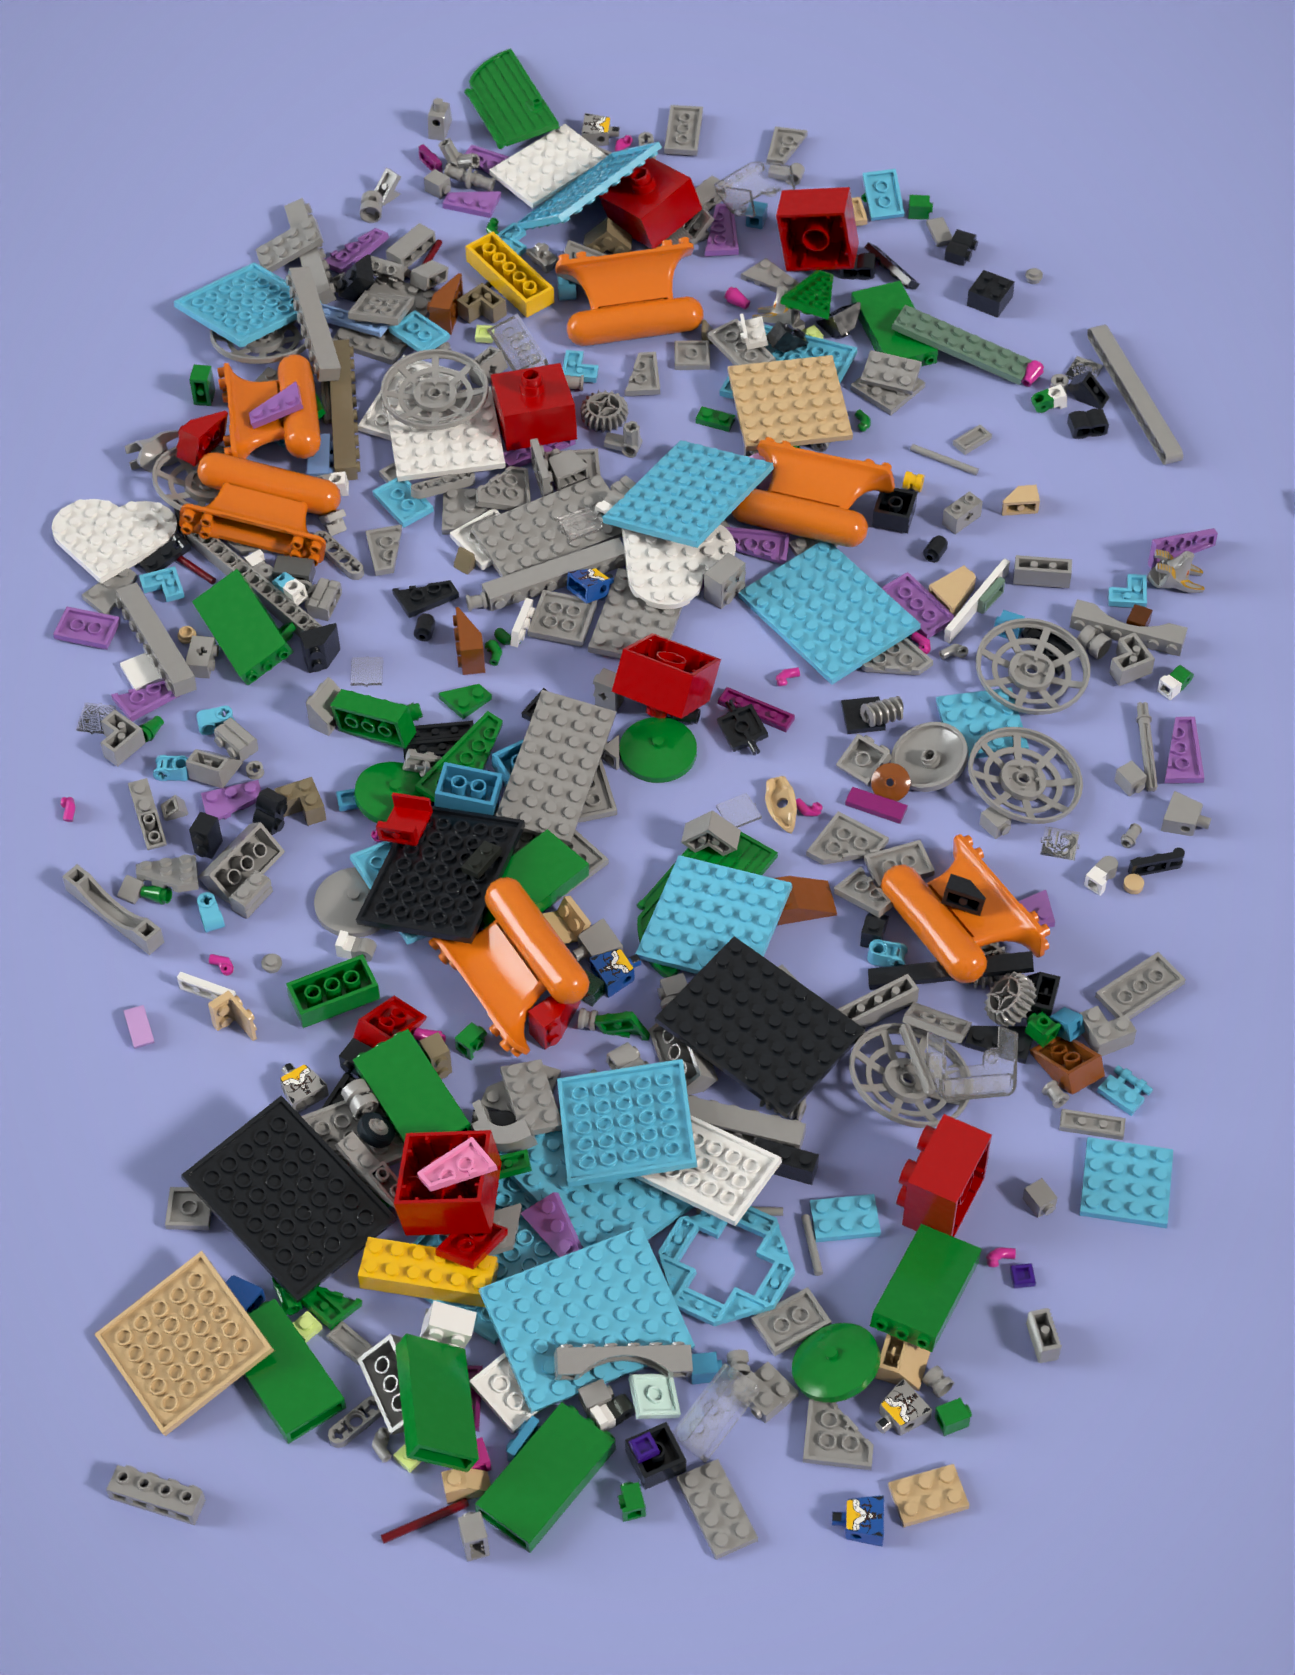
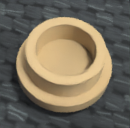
(185, 634)

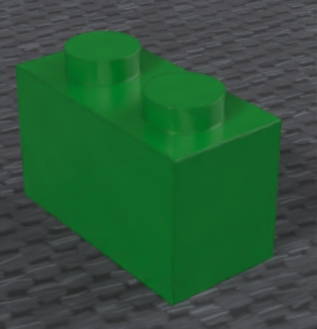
(202, 385)

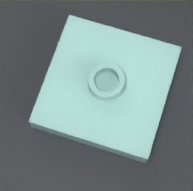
(654, 1396)

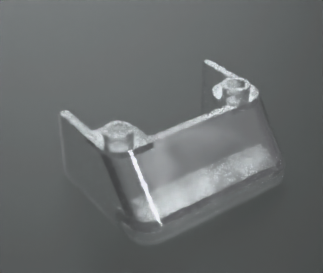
(750, 182)
(992, 1079)

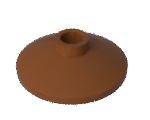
(891, 771)

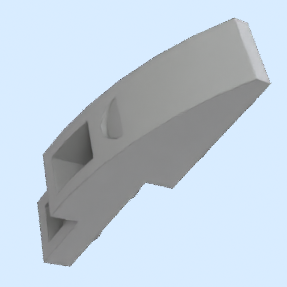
(147, 814)
(372, 1172)

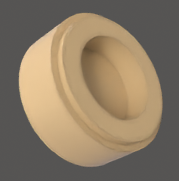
(1133, 884)

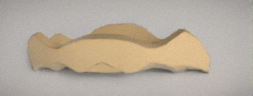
(776, 791)

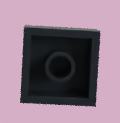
(990, 293)
(895, 510)
(663, 1466)

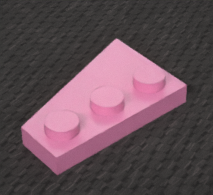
(457, 1165)

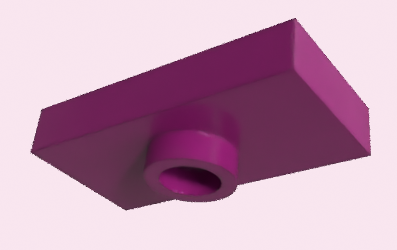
(429, 159)

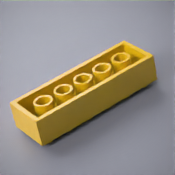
(510, 274)
(420, 1273)

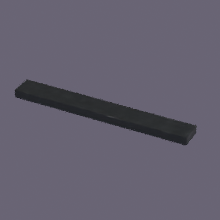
(933, 971)

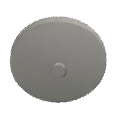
(931, 755)
(340, 901)

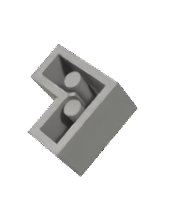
(1132, 660)
(122, 737)
(711, 831)
(1106, 1035)

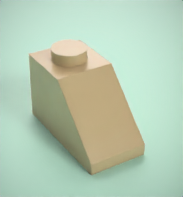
(1021, 501)
(464, 1485)

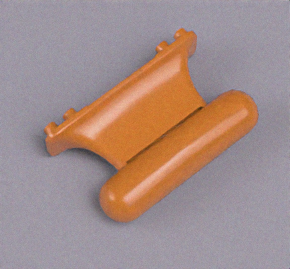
(630, 295)
(297, 429)
(813, 494)
(260, 506)
(957, 935)
(514, 963)

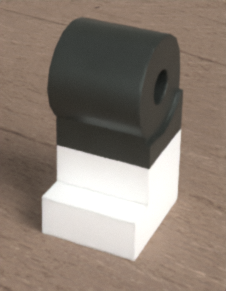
(612, 1412)

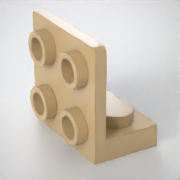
(568, 920)
(229, 1008)

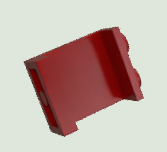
(406, 819)

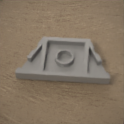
(508, 1218)

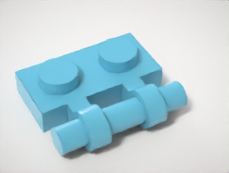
(1122, 1095)

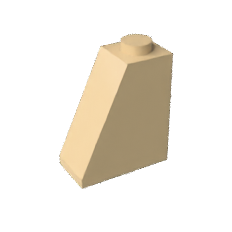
(954, 589)

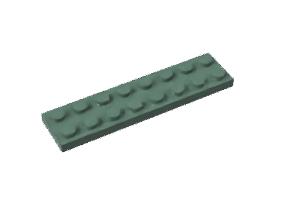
(961, 344)

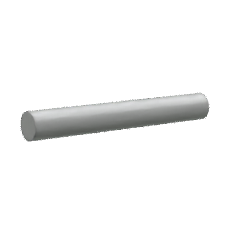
(815, 1259)

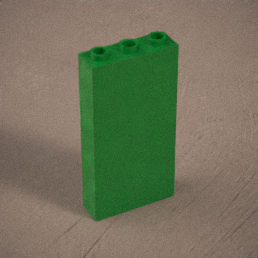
(877, 314)
(242, 627)
(545, 871)
(409, 1088)
(925, 1287)
(291, 1379)
(436, 1403)
(546, 1476)

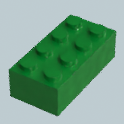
(373, 718)
(333, 991)

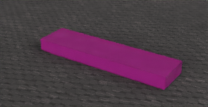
(767, 713)

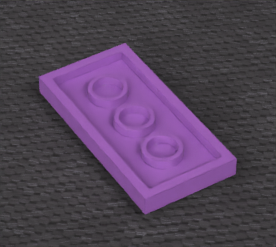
(920, 604)

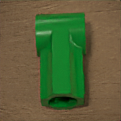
(287, 1303)

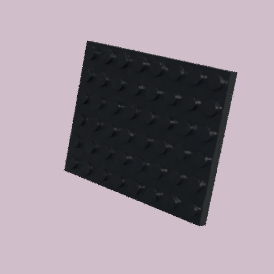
(424, 885)
(760, 1026)
(288, 1198)

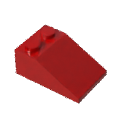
(201, 436)
(386, 1021)
(550, 1021)

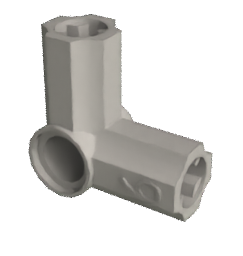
(456, 158)
(628, 443)

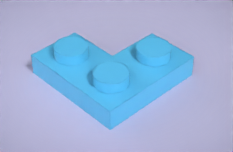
(512, 235)
(574, 367)
(163, 579)
(1134, 593)

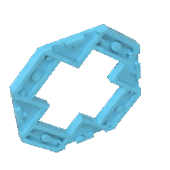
(739, 1303)

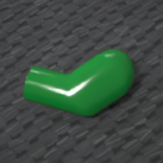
(492, 226)
(496, 651)

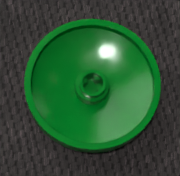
(658, 749)
(376, 785)
(836, 1362)

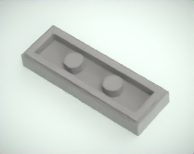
(1092, 1124)

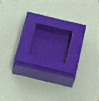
(1022, 1275)
(644, 1447)

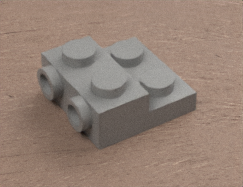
(390, 269)
(863, 758)
(774, 1393)

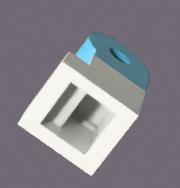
(291, 587)

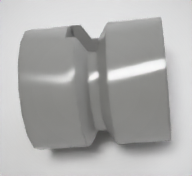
(371, 206)
(1096, 643)
(359, 1098)

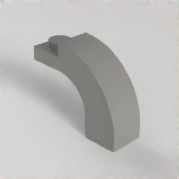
(507, 1138)

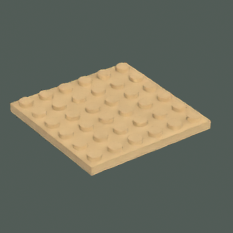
(790, 402)
(183, 1343)

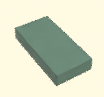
(991, 595)

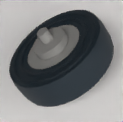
(376, 1130)

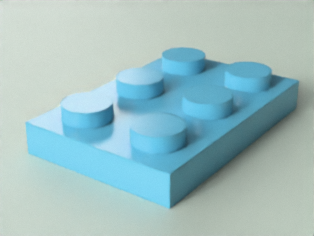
(883, 194)
(419, 332)
(398, 501)
(845, 1218)

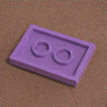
(86, 628)

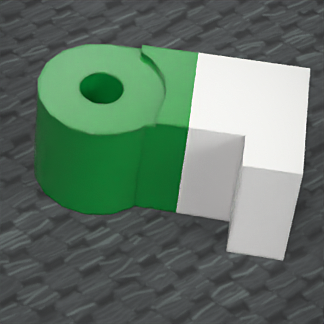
(1049, 399)
(1175, 681)

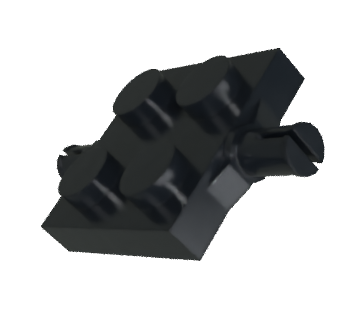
(742, 727)

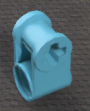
(212, 718)
(172, 767)
(210, 913)
(887, 953)

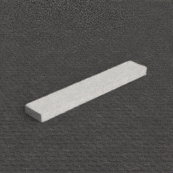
(971, 606)

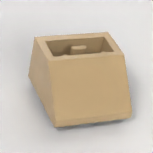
(902, 1361)

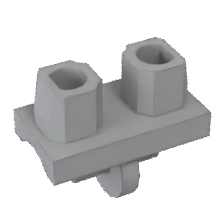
(541, 255)
(419, 762)

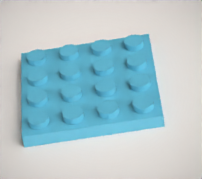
(978, 714)
(1126, 1182)

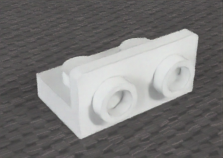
(753, 332)

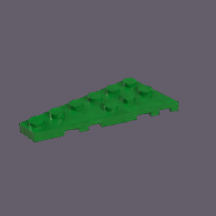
(811, 295)
(470, 751)

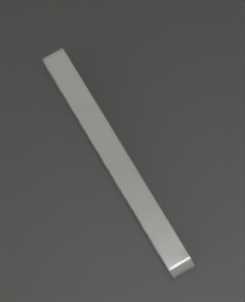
(1135, 394)
(270, 596)

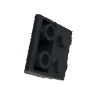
(1046, 992)

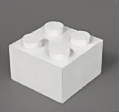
(448, 1324)

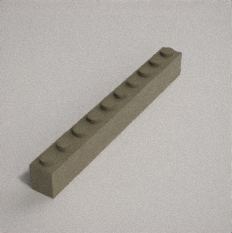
(344, 413)

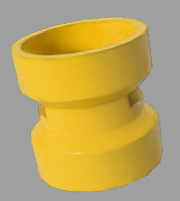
(913, 481)

